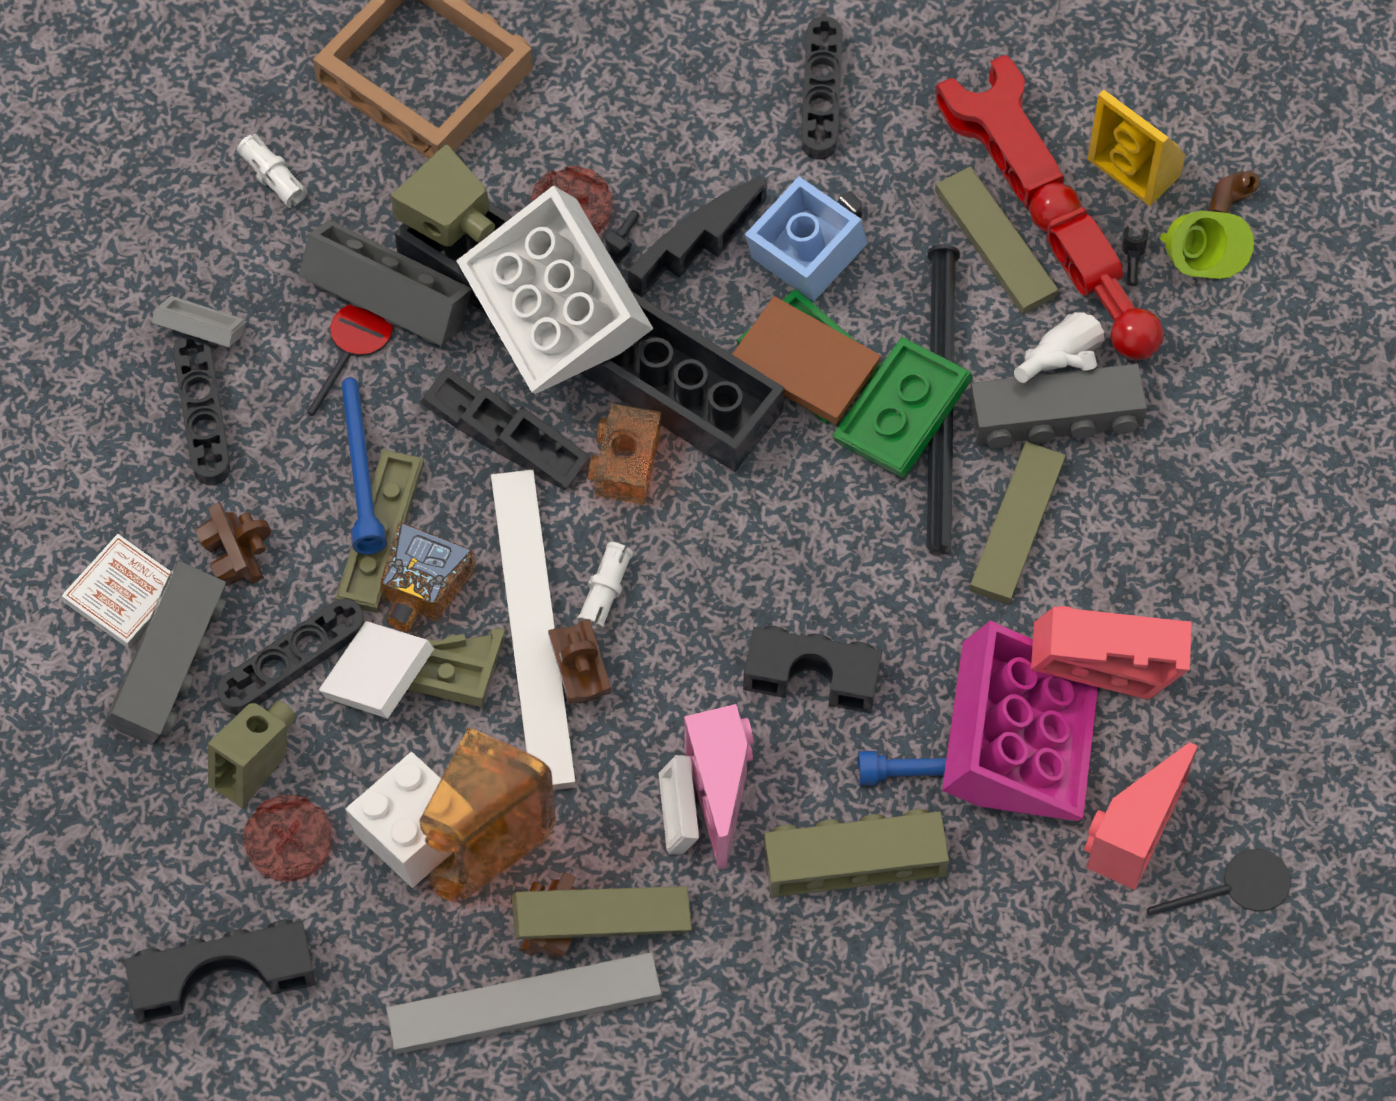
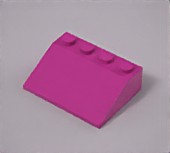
(1018, 732)

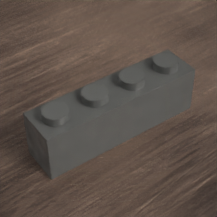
(385, 282)
(1057, 405)
(165, 654)

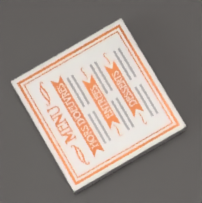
(118, 590)

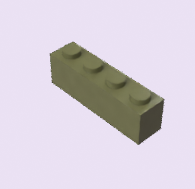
(855, 853)

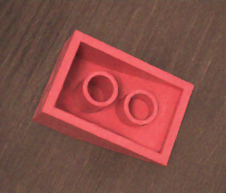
(1135, 820)

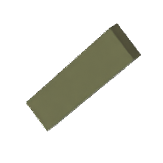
(996, 240)
(392, 495)
(1017, 523)
(601, 912)

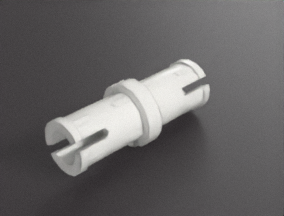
(272, 170)
(605, 585)

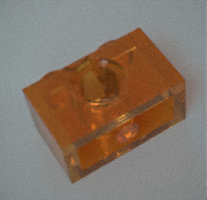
(630, 476)

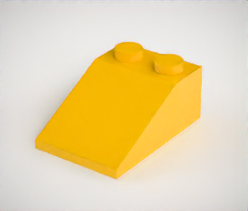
(1133, 150)

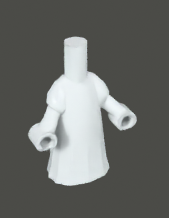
(1064, 345)

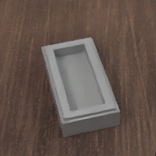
(199, 321)

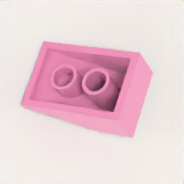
(719, 759)

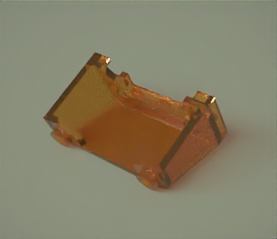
(489, 811)

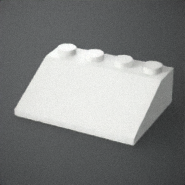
(553, 291)

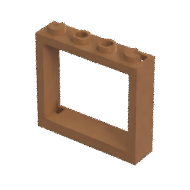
(393, 114)

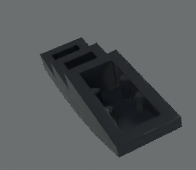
(707, 228)
(504, 429)

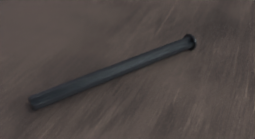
(941, 445)

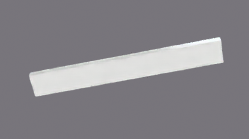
(530, 620)

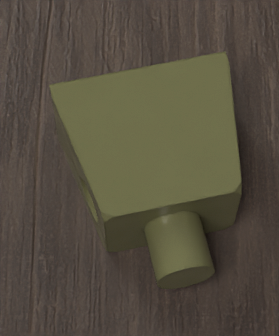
(444, 200)
(248, 751)

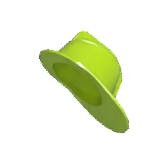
(1209, 244)

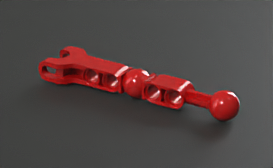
(1055, 208)

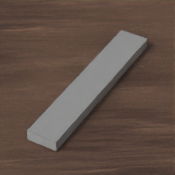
(523, 1003)

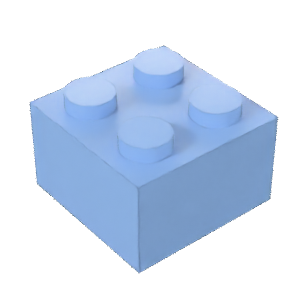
(806, 238)

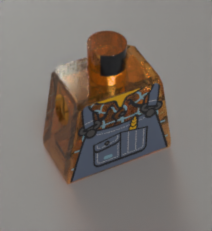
(423, 575)

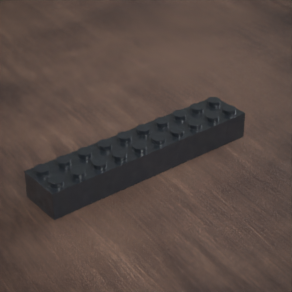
(672, 369)

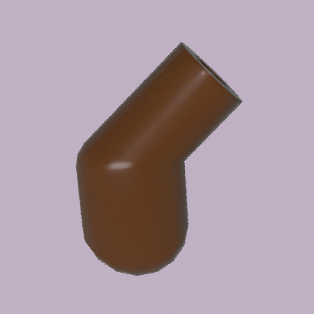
(1232, 189)

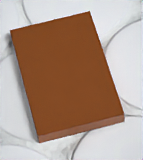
(808, 359)

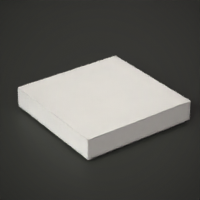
(376, 669)

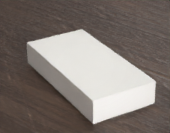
(678, 805)

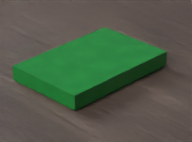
(902, 407)

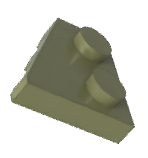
(460, 668)

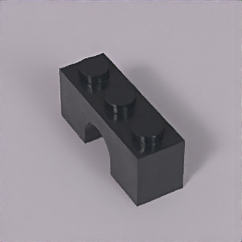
(780, 655)

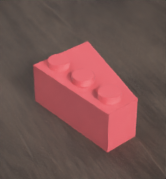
(1111, 649)

